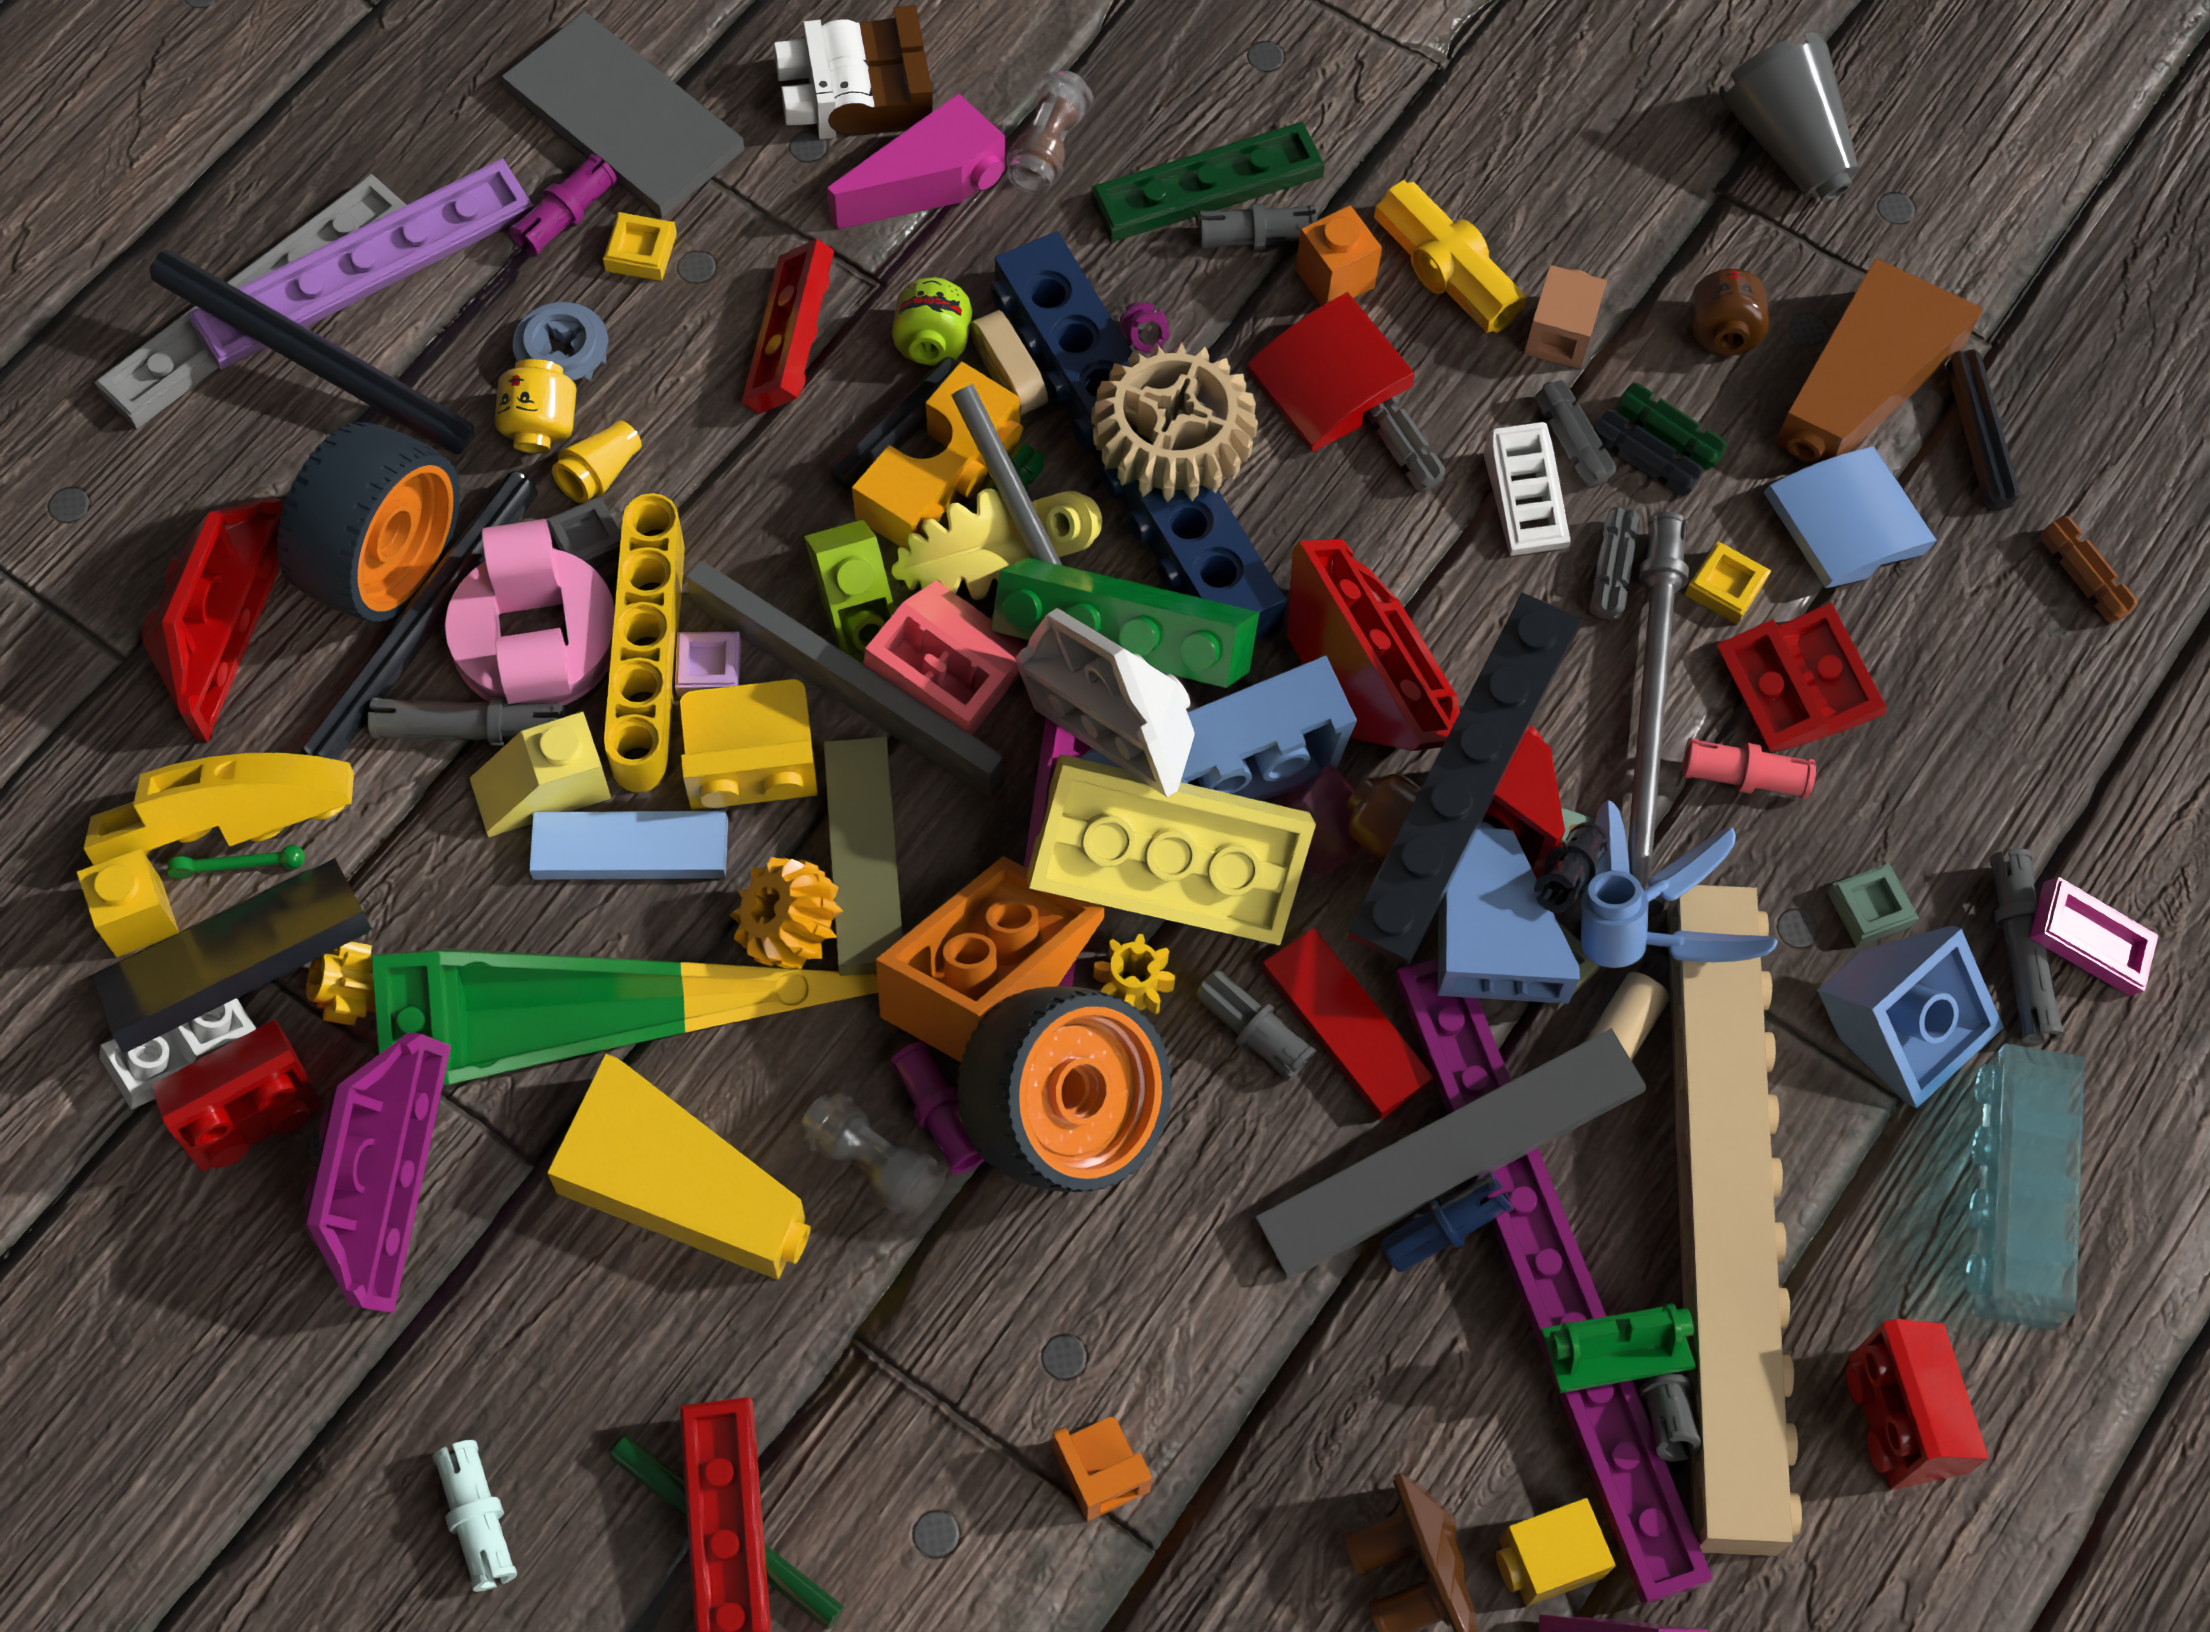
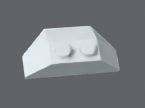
(1109, 699)

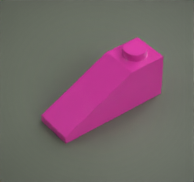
(923, 168)

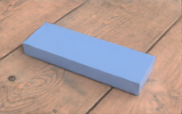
(629, 845)

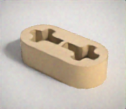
(1008, 360)

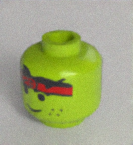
(929, 318)

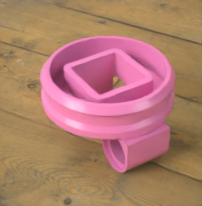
(524, 575)

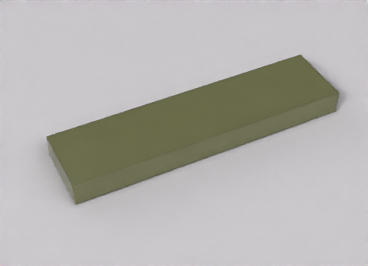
(862, 851)

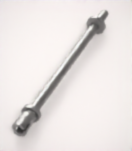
(1663, 576)

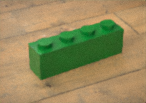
(1164, 627)

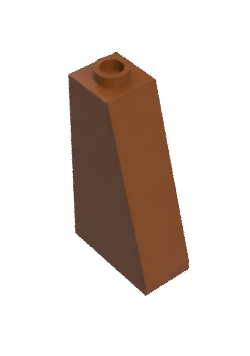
(1876, 359)

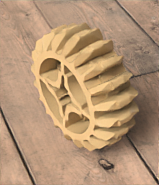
(1196, 444)

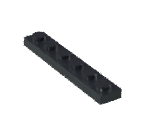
(1464, 779)

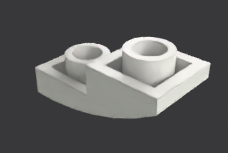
(172, 1051)

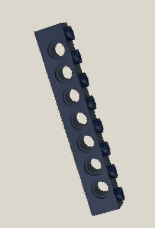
(1050, 276)

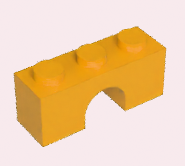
(905, 491)

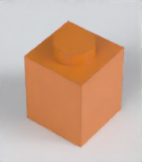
(1338, 256)

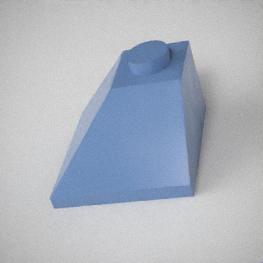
(1913, 1010)

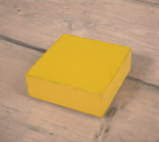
(640, 246)
(1727, 582)

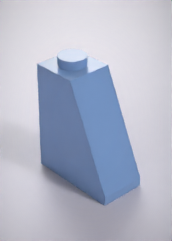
(1496, 933)

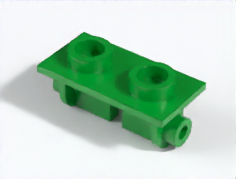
(1620, 1347)

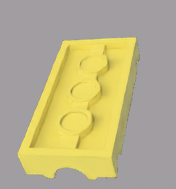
(1176, 857)

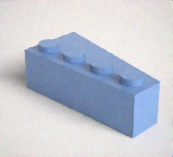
(1268, 734)

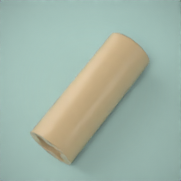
(1633, 1011)

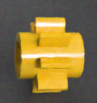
(1137, 960)
(343, 983)

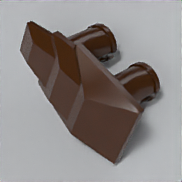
(1431, 1532)

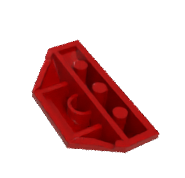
(213, 607)
(1372, 646)

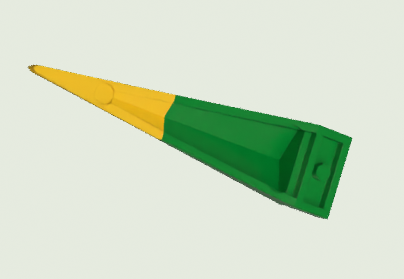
(543, 1008)

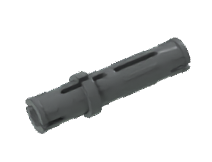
(458, 720)
(2027, 958)

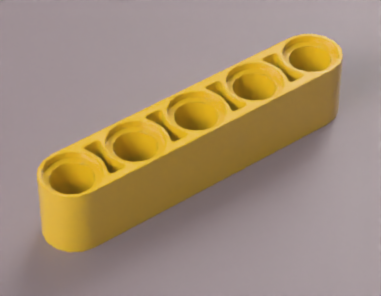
(649, 666)

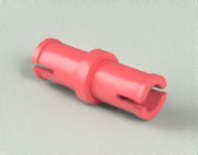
(1748, 768)

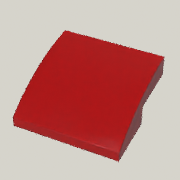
(1330, 371)
(1801, 679)

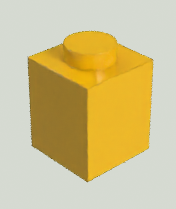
(128, 902)
(1554, 1553)

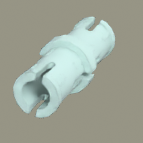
(474, 1515)

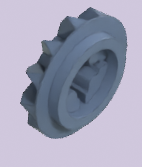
(568, 324)

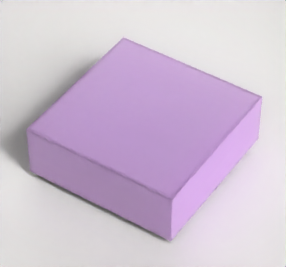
(707, 661)

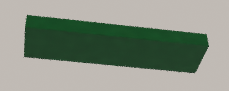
(1207, 181)

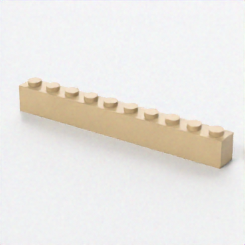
(1731, 1234)

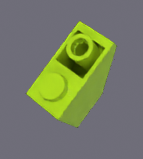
(851, 584)

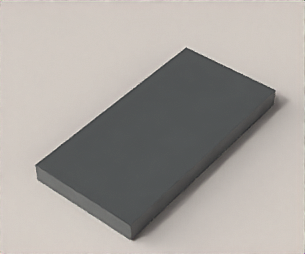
(625, 112)

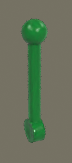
(183, 867)

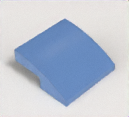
(1849, 516)

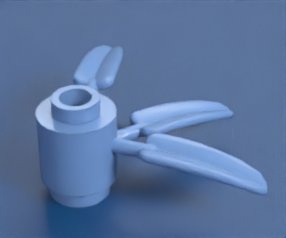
(1617, 906)

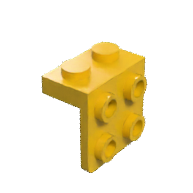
(747, 744)

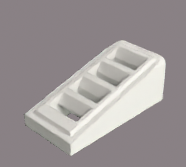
(1520, 452)

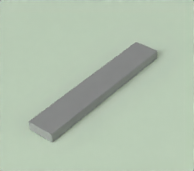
(177, 356)

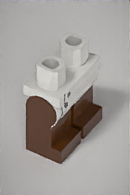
(858, 75)

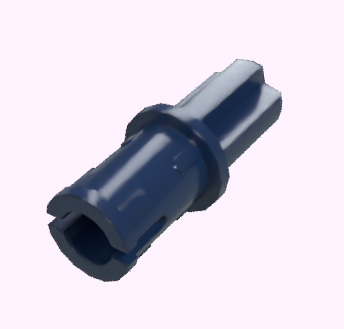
(1445, 1223)

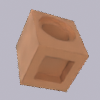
(1565, 316)

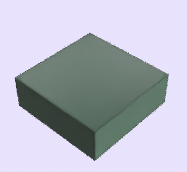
(1872, 905)

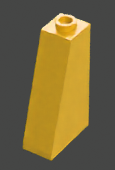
(673, 1175)

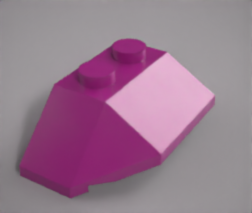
(374, 1168)

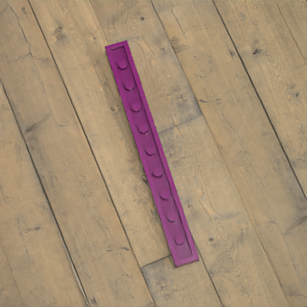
(1558, 1289)

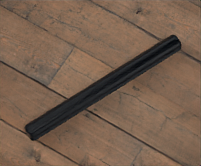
(311, 351)
(416, 622)

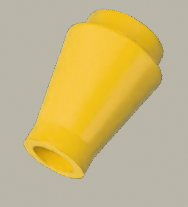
(594, 463)

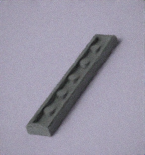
(846, 679)
(1451, 1153)

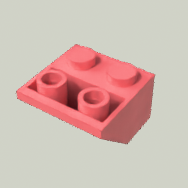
(945, 656)

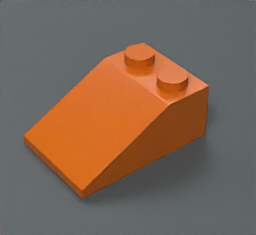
(979, 951)

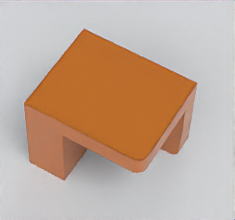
(1101, 1467)

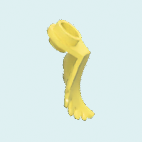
(989, 540)

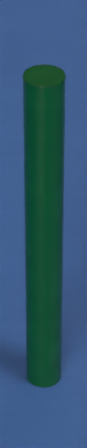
(780, 1573)

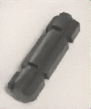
(1575, 433)
(1407, 444)
(1614, 564)

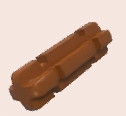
(2089, 569)

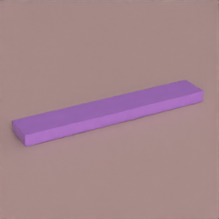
(375, 256)

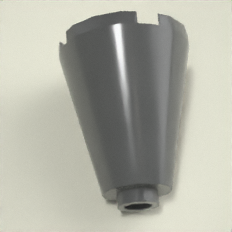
(1796, 114)

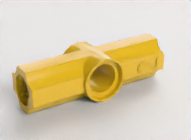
(1450, 256)

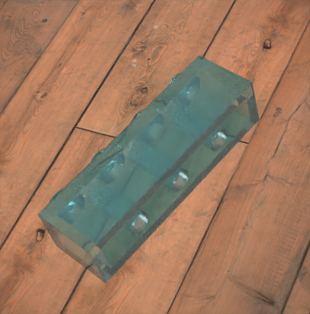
(2027, 1187)

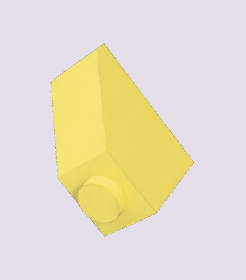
(540, 771)

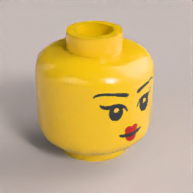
(535, 405)

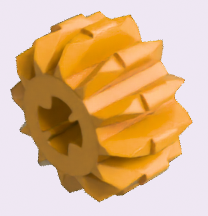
(786, 913)

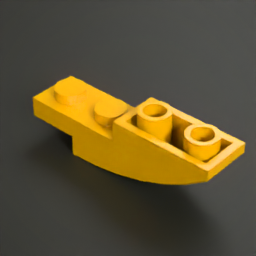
(241, 793)

